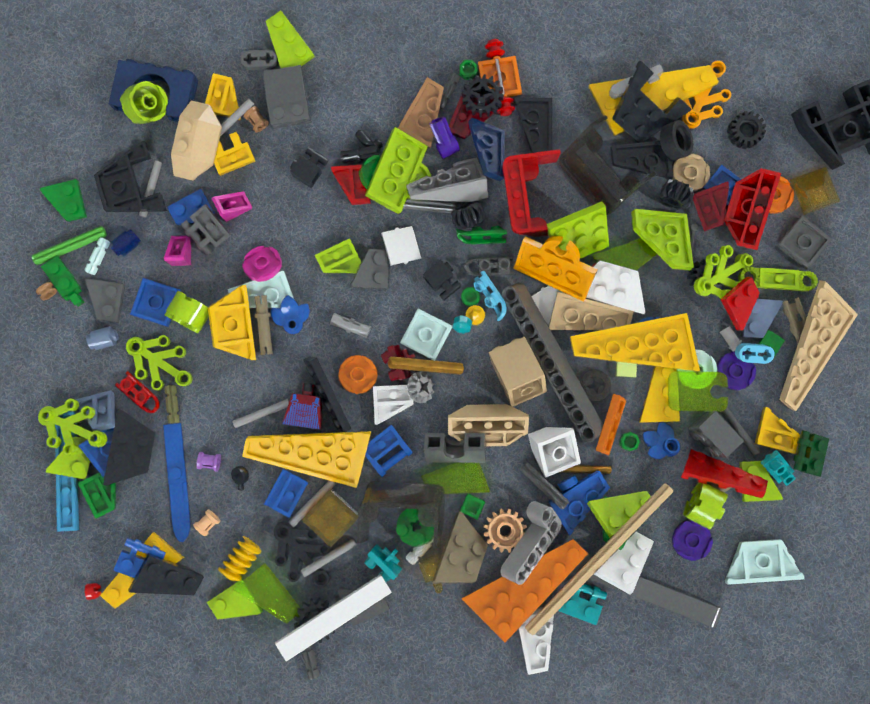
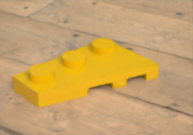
(656, 403)

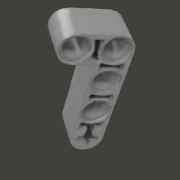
(533, 543)

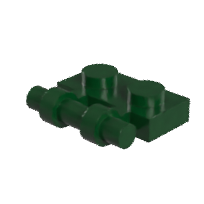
(810, 453)

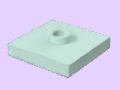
(426, 334)

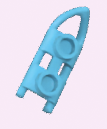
(491, 299)

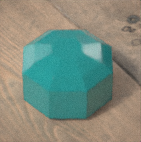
(462, 324)

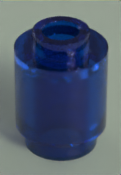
(125, 243)

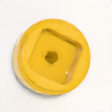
(476, 314)

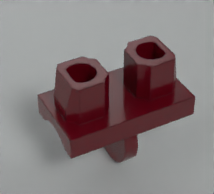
(395, 351)

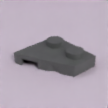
(106, 299)

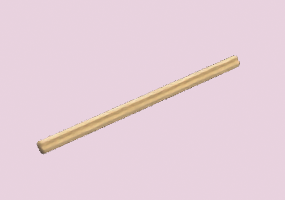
(599, 559)

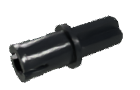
(359, 153)

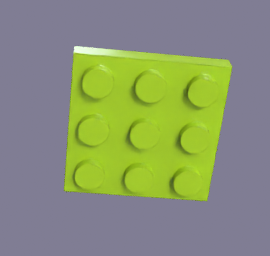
(584, 228)

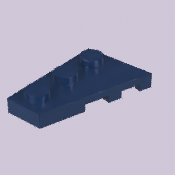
(489, 147)

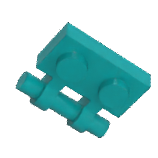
(582, 608)

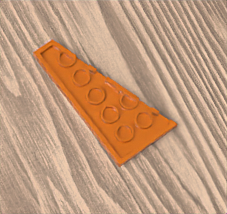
(508, 605)

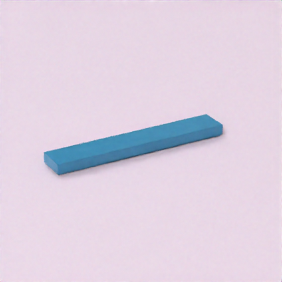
(66, 491)

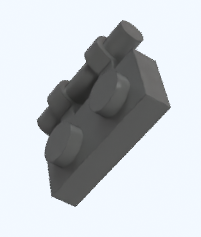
(211, 227)

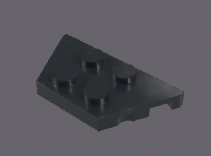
(129, 449)

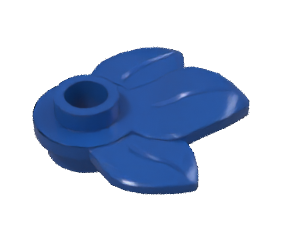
(289, 312)
(659, 440)

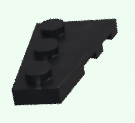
(536, 121)

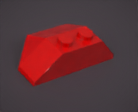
(751, 207)

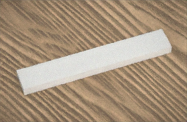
(332, 617)

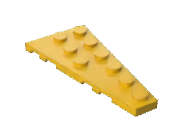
(655, 342)

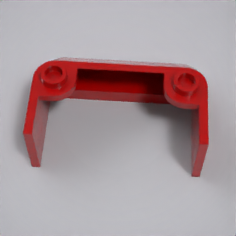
(516, 171)

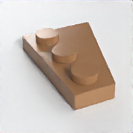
(422, 112)

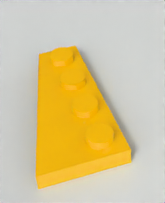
(117, 590)

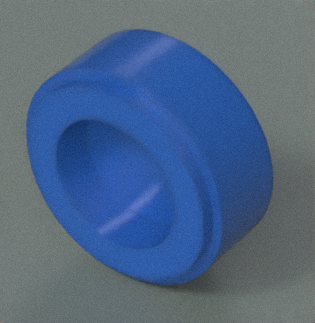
(568, 483)

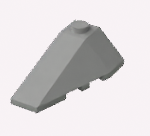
(460, 184)

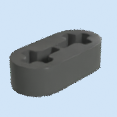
(259, 58)

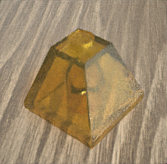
(815, 190)

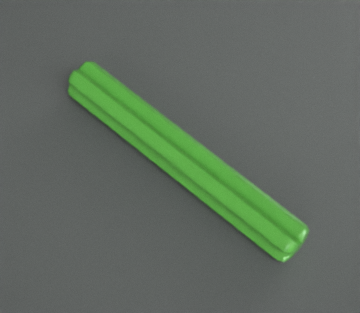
(69, 245)

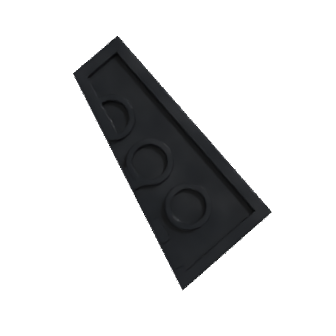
(325, 389)

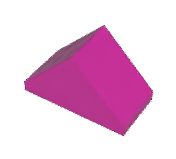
(232, 205)
(178, 251)

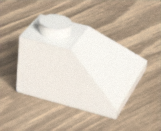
(554, 449)

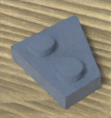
(761, 318)
(104, 410)

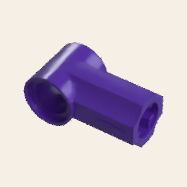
(446, 142)

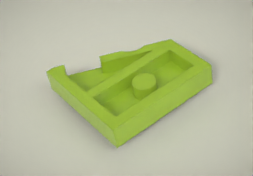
(339, 258)
(758, 469)

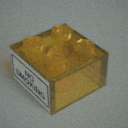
(330, 517)

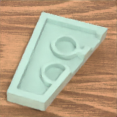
(275, 289)

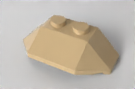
(195, 141)
(498, 421)

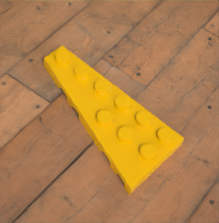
(672, 84)
(321, 455)

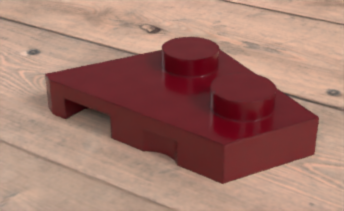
(459, 122)
(712, 205)

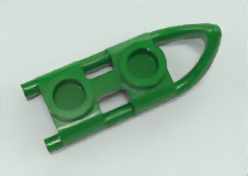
(477, 235)

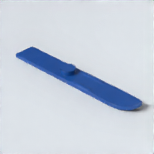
(177, 480)

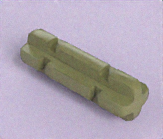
(171, 404)

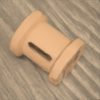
(206, 523)

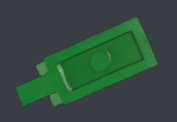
(63, 280)

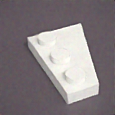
(626, 564)

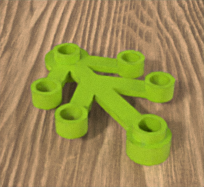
(705, 284)
(156, 360)
(68, 425)

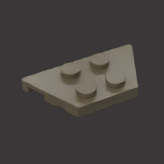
(461, 554)

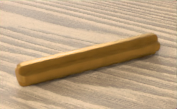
(425, 365)

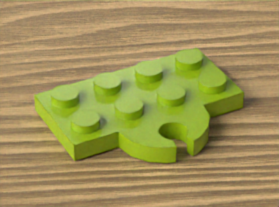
(397, 167)

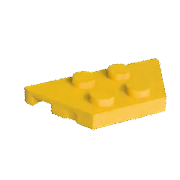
(232, 324)

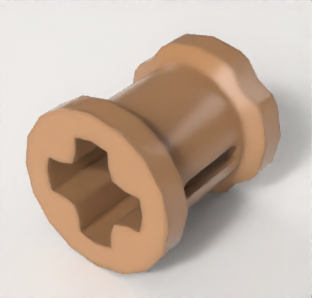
(256, 119)

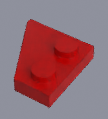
(740, 302)

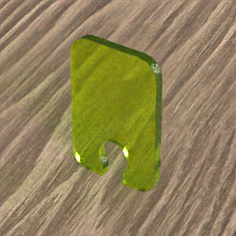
(692, 391)

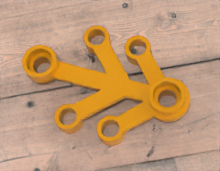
(703, 99)

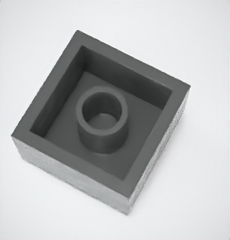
(715, 434)

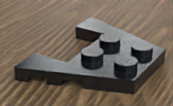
(639, 114)
(120, 188)

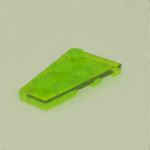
(459, 478)

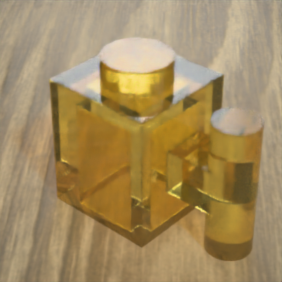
(428, 568)

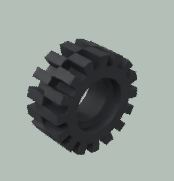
(754, 122)

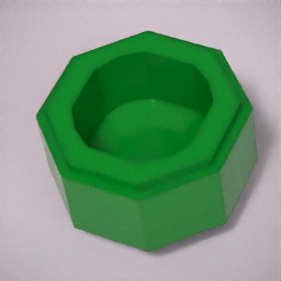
(468, 69)
(629, 441)

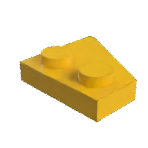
(222, 96)

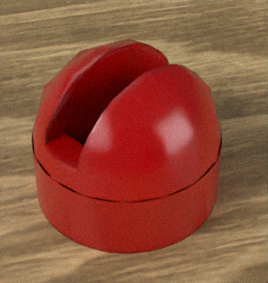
(91, 591)

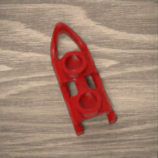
(141, 397)

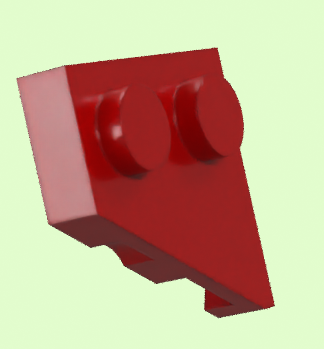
(350, 182)

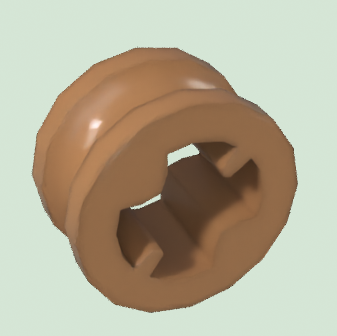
(46, 291)

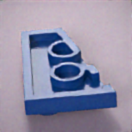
(586, 490)

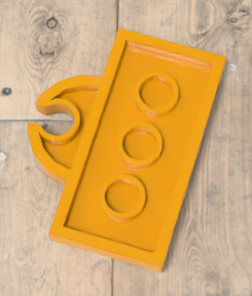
(556, 266)

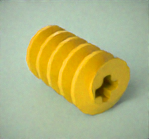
(241, 560)

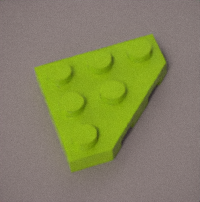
(666, 234)

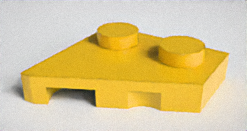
(775, 433)

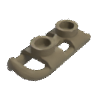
(791, 311)

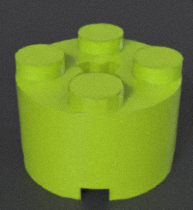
(134, 106)
(187, 312)
(705, 505)

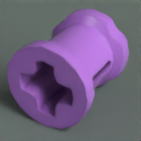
(208, 461)

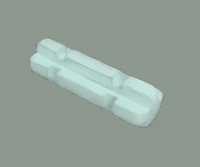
(97, 256)

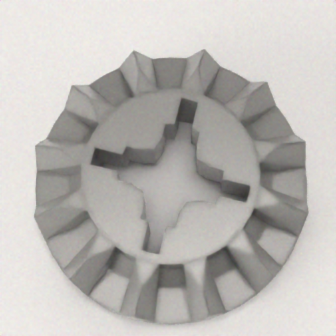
(414, 387)

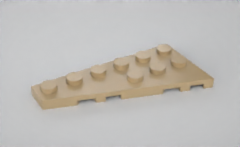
(823, 331)

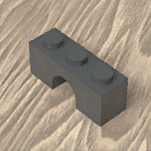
(441, 450)

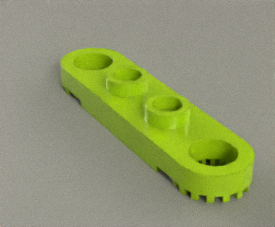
(780, 278)

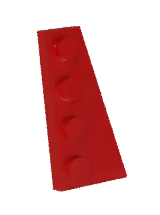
(716, 471)

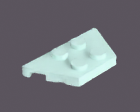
(762, 563)

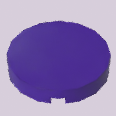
(733, 367)
(685, 540)

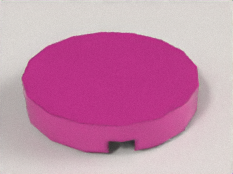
(262, 263)

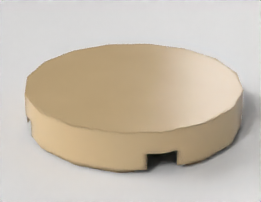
(683, 172)

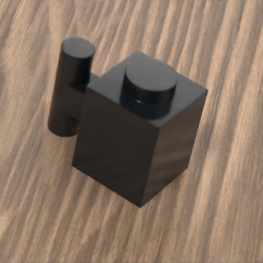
(307, 170)
(439, 276)

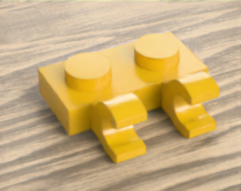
(233, 158)

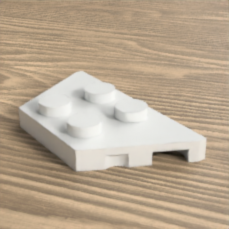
(617, 287)

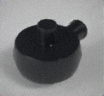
(240, 476)

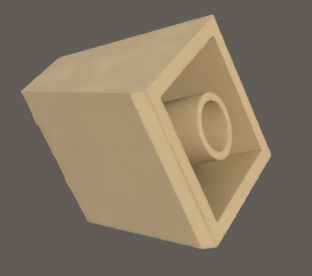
(518, 371)

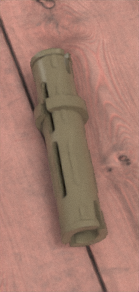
(263, 324)

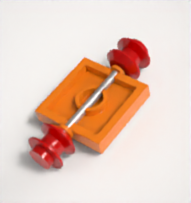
(504, 71)

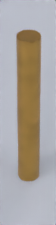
(587, 469)

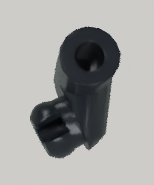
(366, 141)

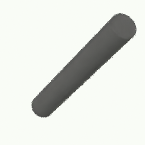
(740, 431)

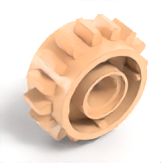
(496, 522)

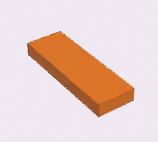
(611, 424)

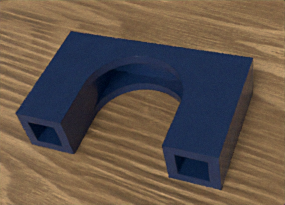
(181, 84)

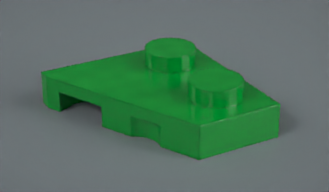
(66, 199)
(99, 497)

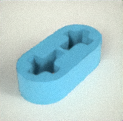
(755, 349)

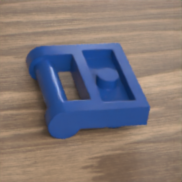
(382, 445)

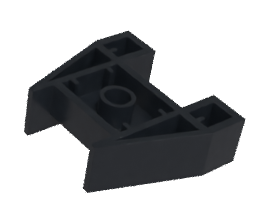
(839, 132)

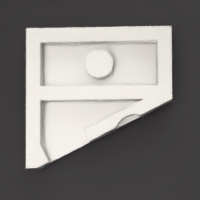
(390, 401)

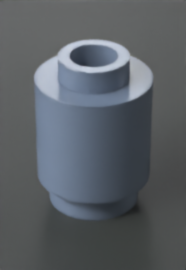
(102, 338)

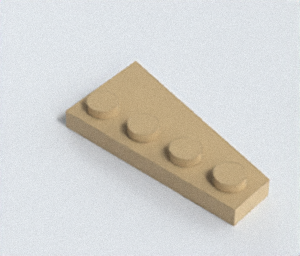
(575, 314)

